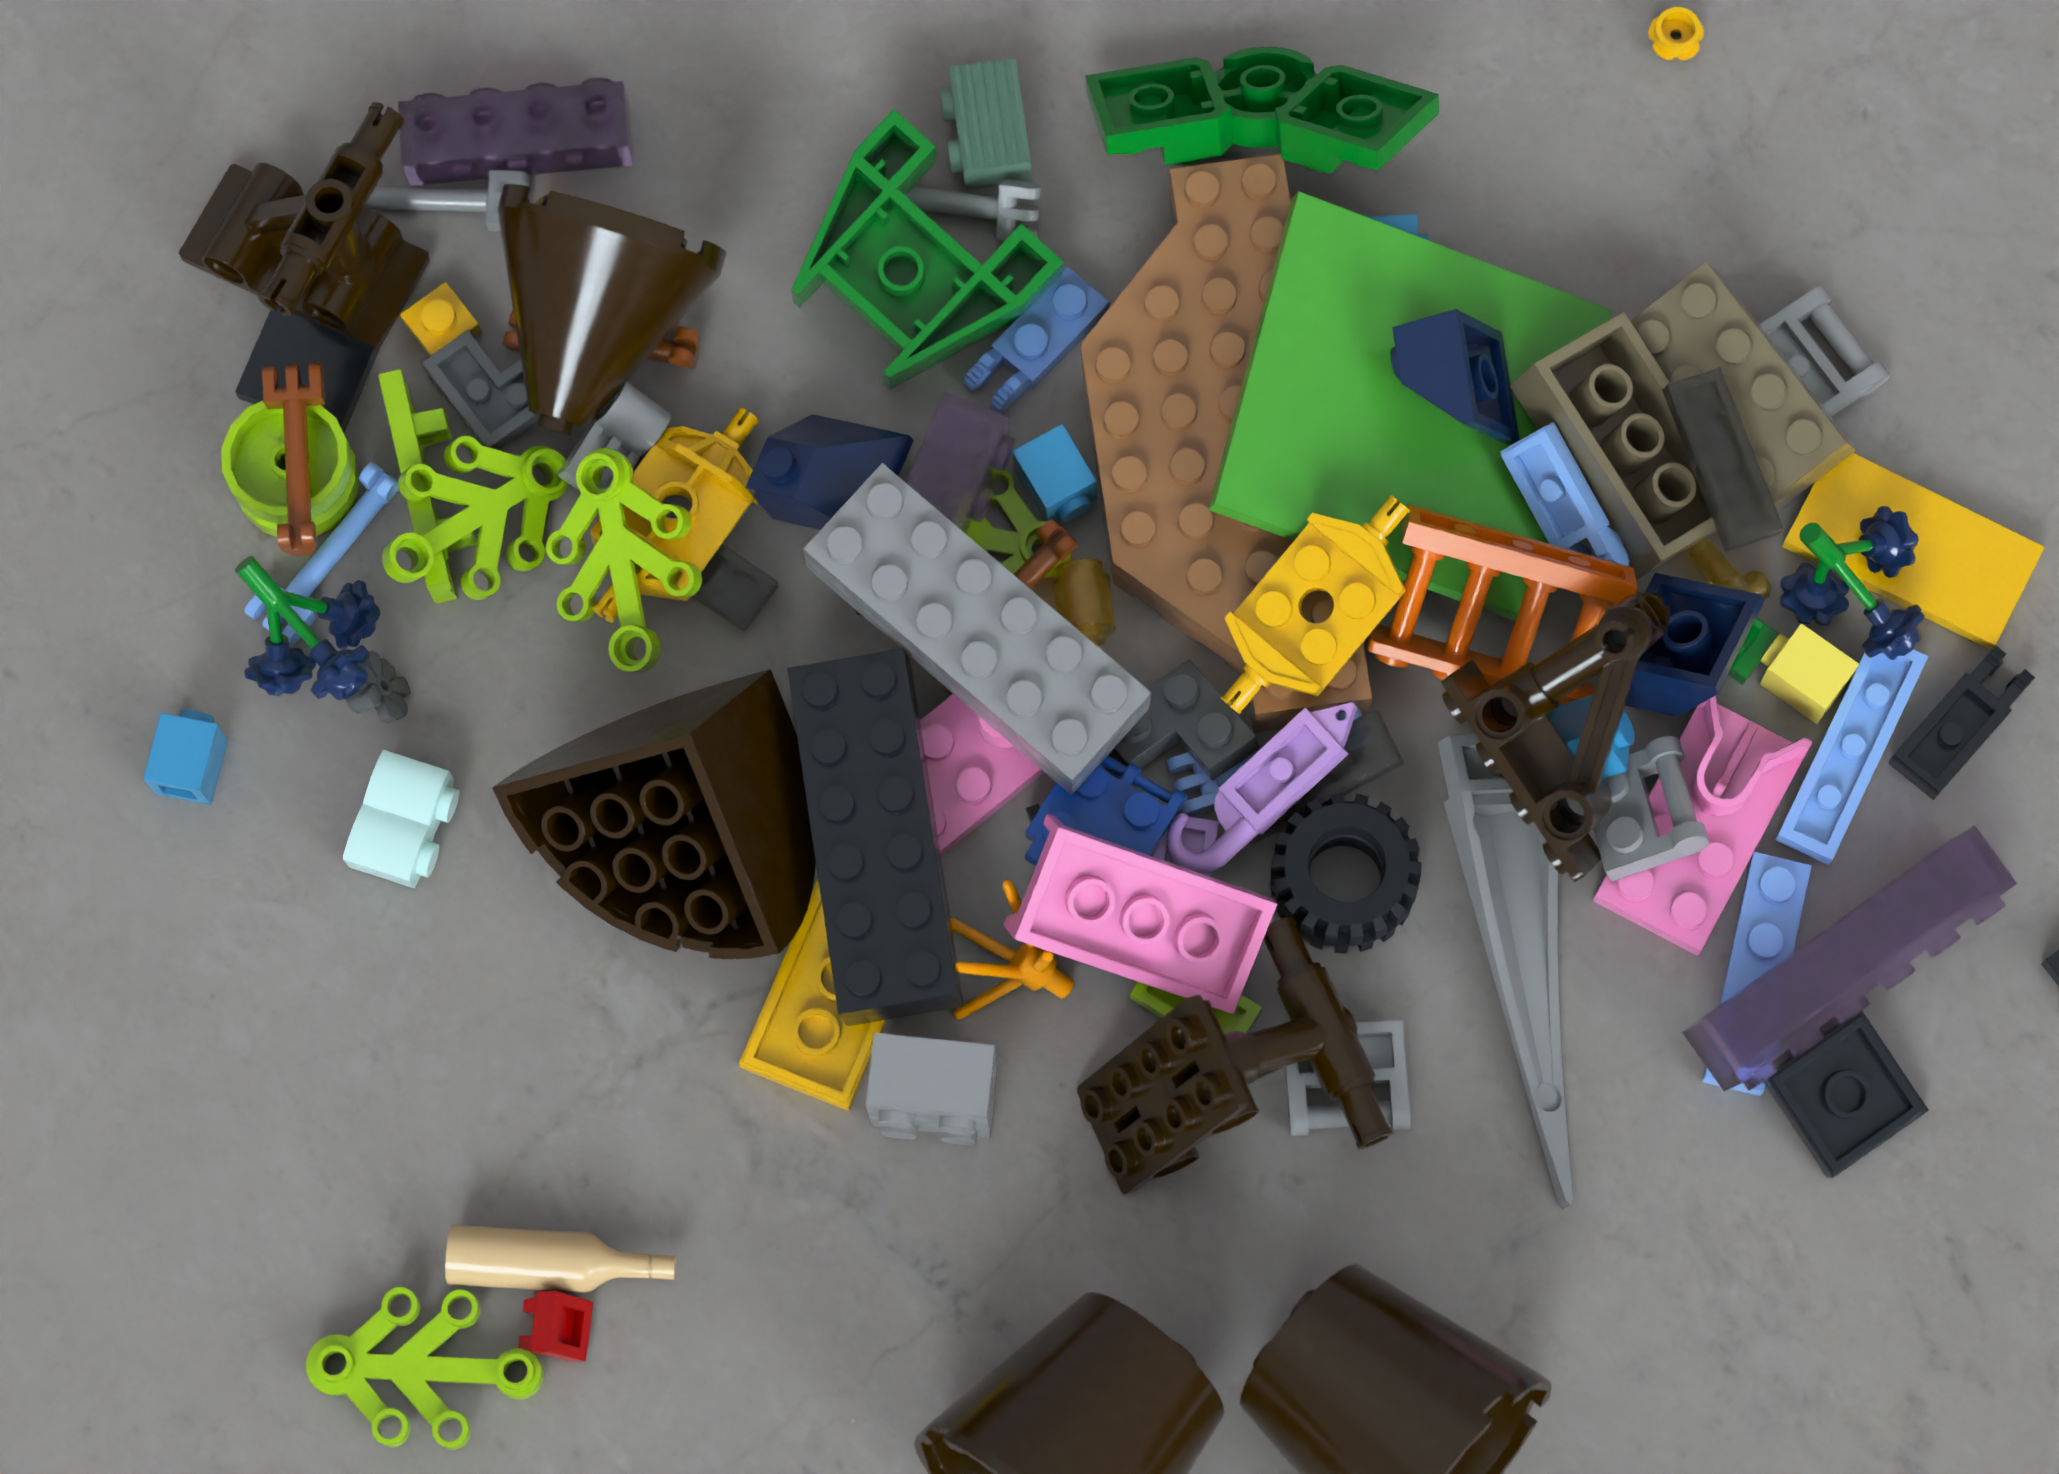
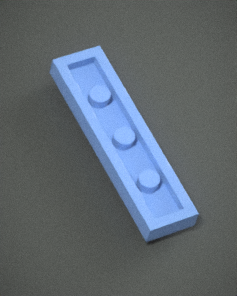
(1849, 754)
(1764, 927)

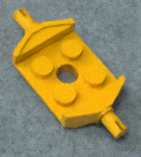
(711, 477)
(1327, 557)

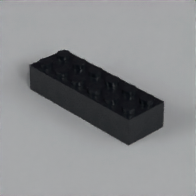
(875, 837)

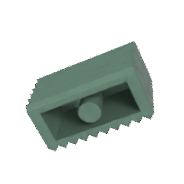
(988, 123)

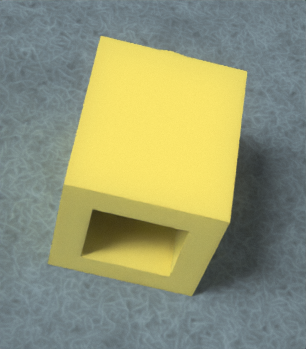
(1806, 672)

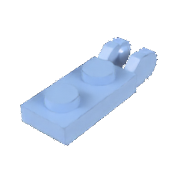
(1561, 495)

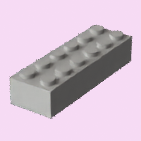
(977, 628)

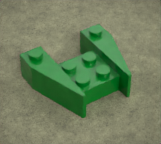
(905, 269)

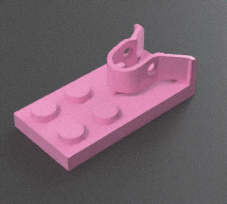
(969, 770)
(1735, 785)
(1141, 917)

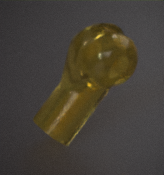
(1720, 571)

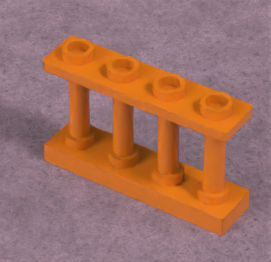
(1487, 554)

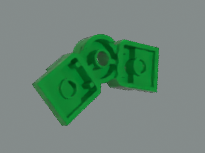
(1258, 102)

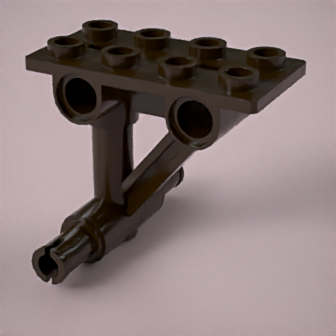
(315, 249)
(1531, 748)
(1192, 1079)

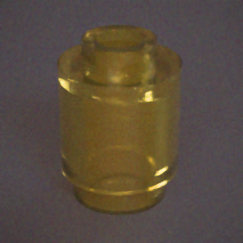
(1085, 598)

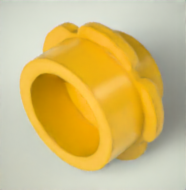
(1676, 20)

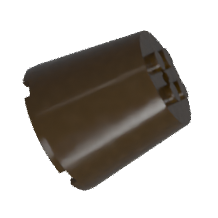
(1388, 1386)
(1081, 1398)

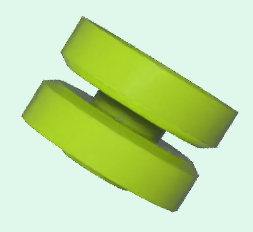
(257, 470)

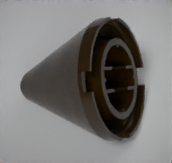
(592, 297)

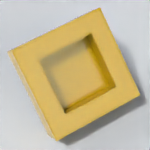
(439, 319)

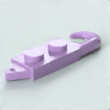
(1269, 785)

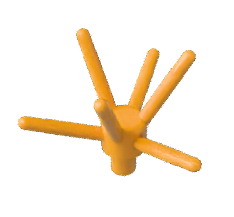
(1027, 964)

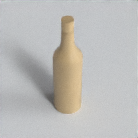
(543, 1260)

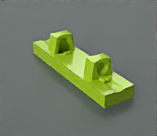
(410, 436)

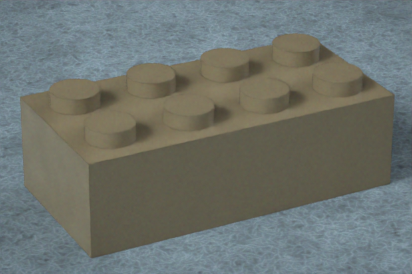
(1708, 327)
(1622, 435)

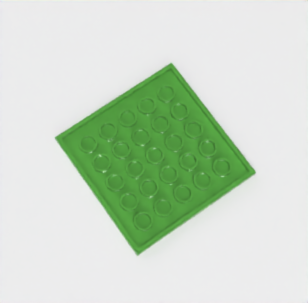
(1333, 425)

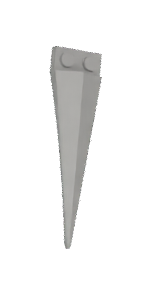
(1518, 920)

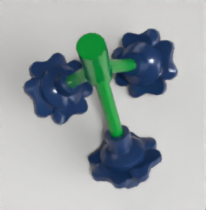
(1821, 595)
(285, 669)

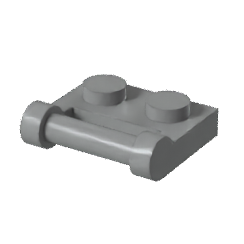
(1809, 360)
(1629, 832)
(1385, 1051)

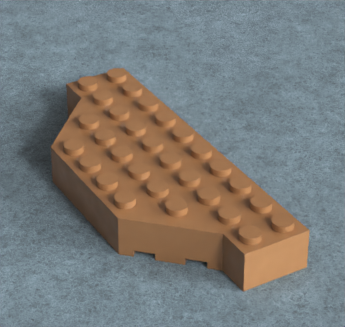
(1160, 408)

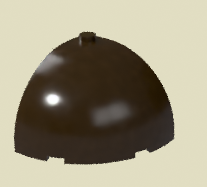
(679, 821)

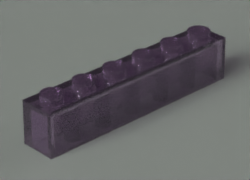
(1850, 959)

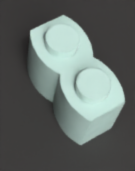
(400, 819)

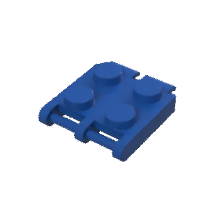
(1110, 809)

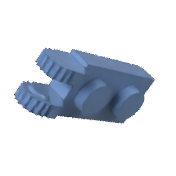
(1040, 338)

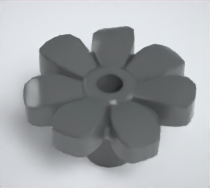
(381, 691)

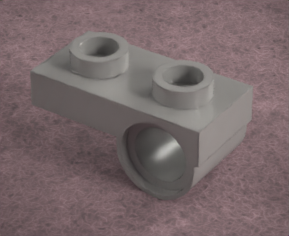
(626, 424)

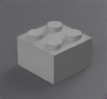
(931, 1088)

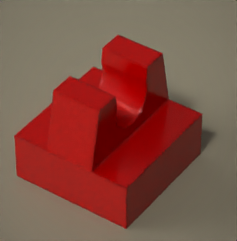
(559, 1326)

